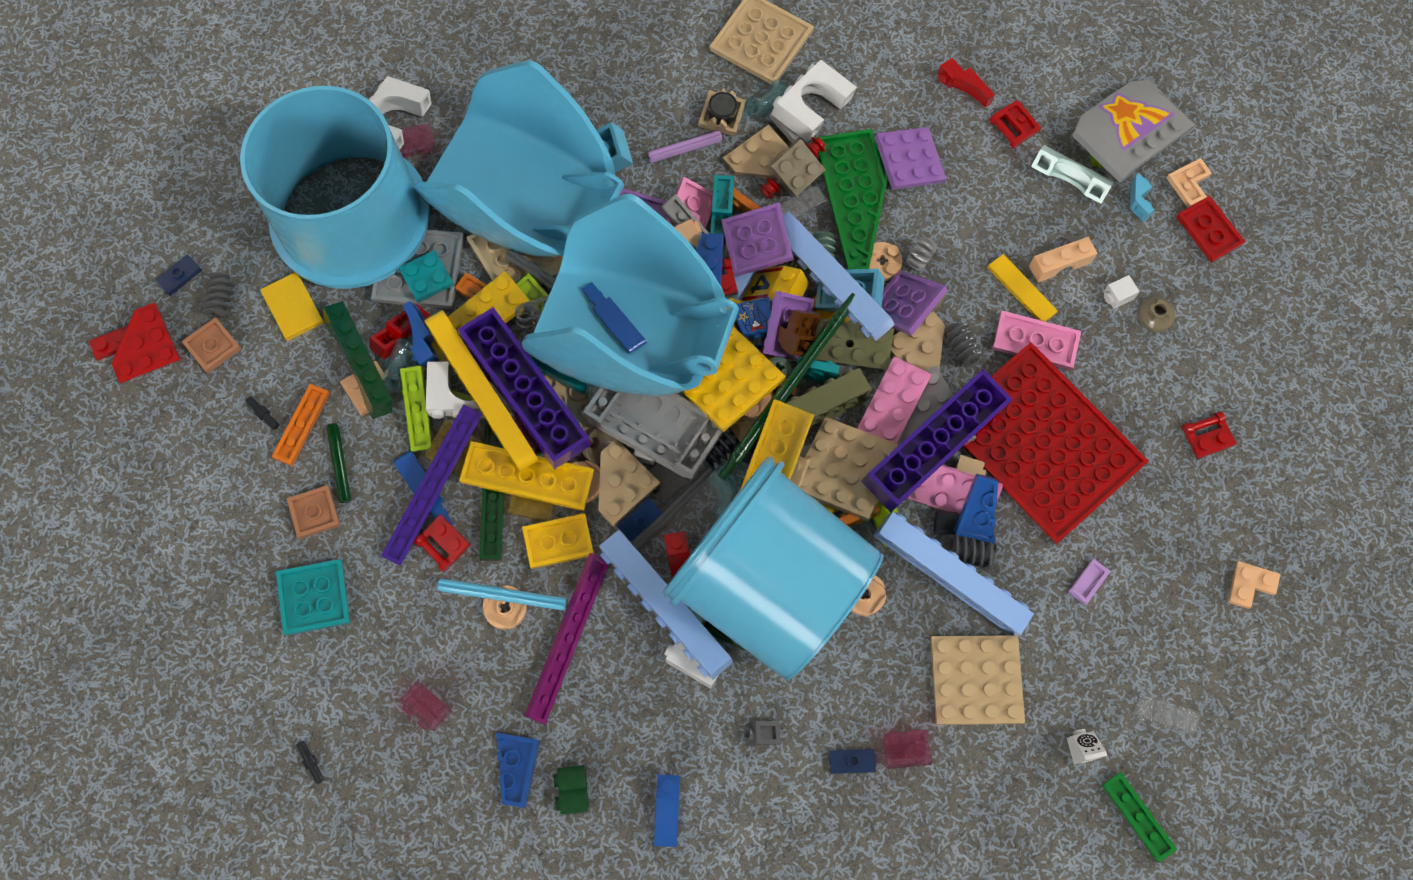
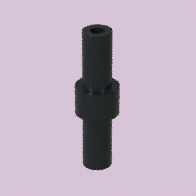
(262, 413)
(310, 762)

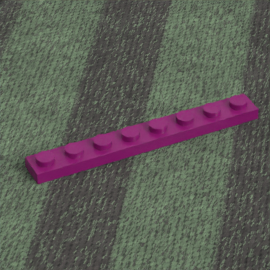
(566, 639)

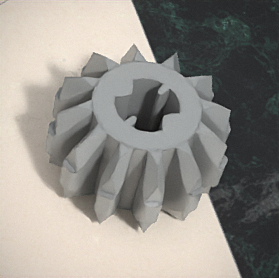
(921, 253)

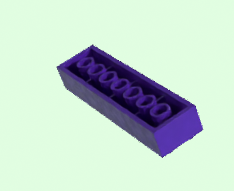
(524, 388)
(936, 440)

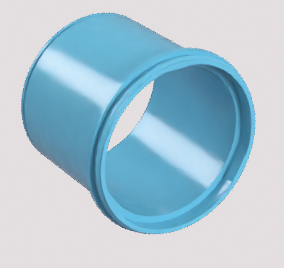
(352, 243)
(776, 572)

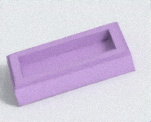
(1089, 581)

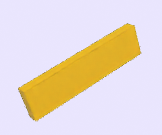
(1022, 289)

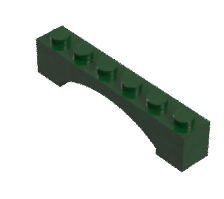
(368, 378)

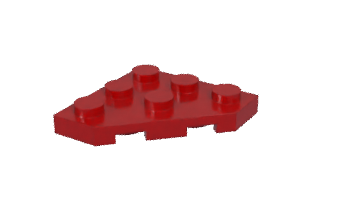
(144, 345)

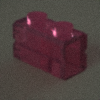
(425, 706)

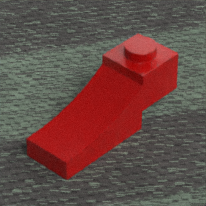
(968, 81)
(397, 327)
(676, 550)

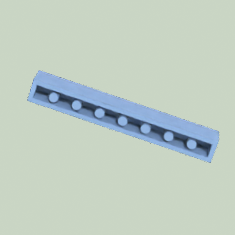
(836, 280)
(954, 574)
(679, 619)

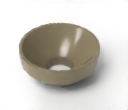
(1150, 319)
(602, 441)

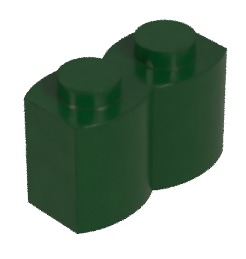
(572, 790)

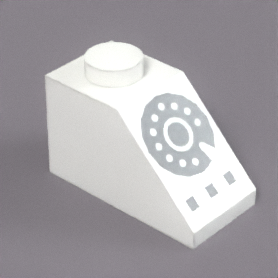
(1085, 746)

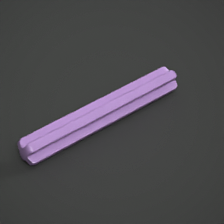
(685, 146)

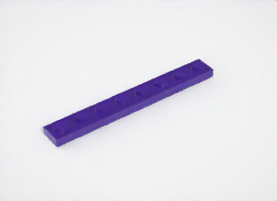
(431, 485)

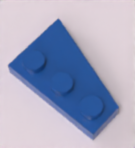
(711, 251)
(978, 512)
(517, 765)

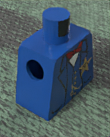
(753, 320)

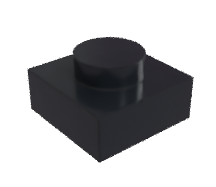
(945, 522)

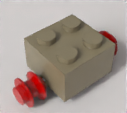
(794, 168)

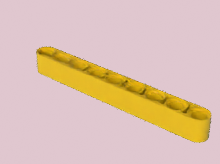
(481, 391)

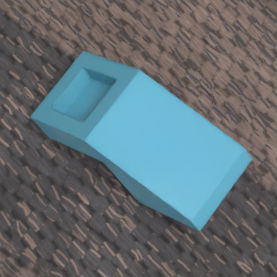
(1139, 189)

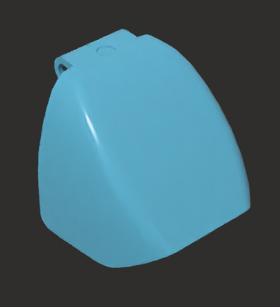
(522, 163)
(657, 286)

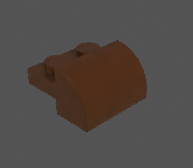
(800, 332)

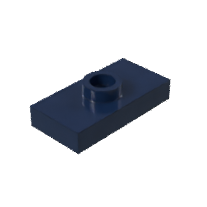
(178, 275)
(639, 519)
(852, 761)

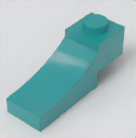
(721, 202)

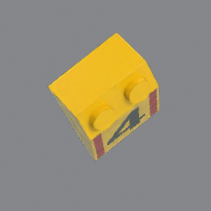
(773, 279)

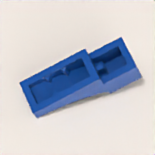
(422, 337)
(667, 810)

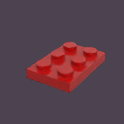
(1210, 229)

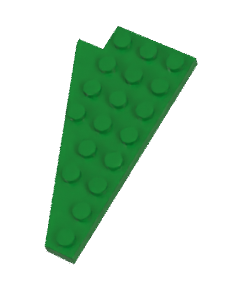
(855, 190)

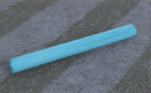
(501, 594)

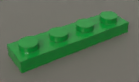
(1139, 817)

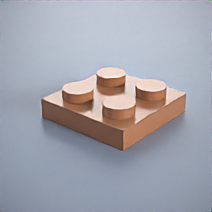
(211, 345)
(313, 512)

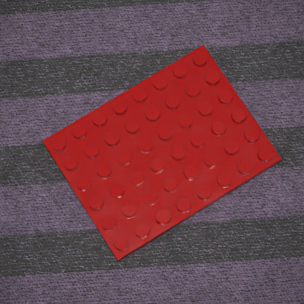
(1052, 446)

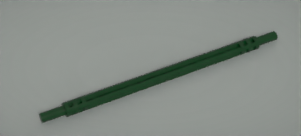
(787, 386)

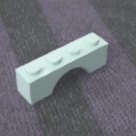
(1057, 165)

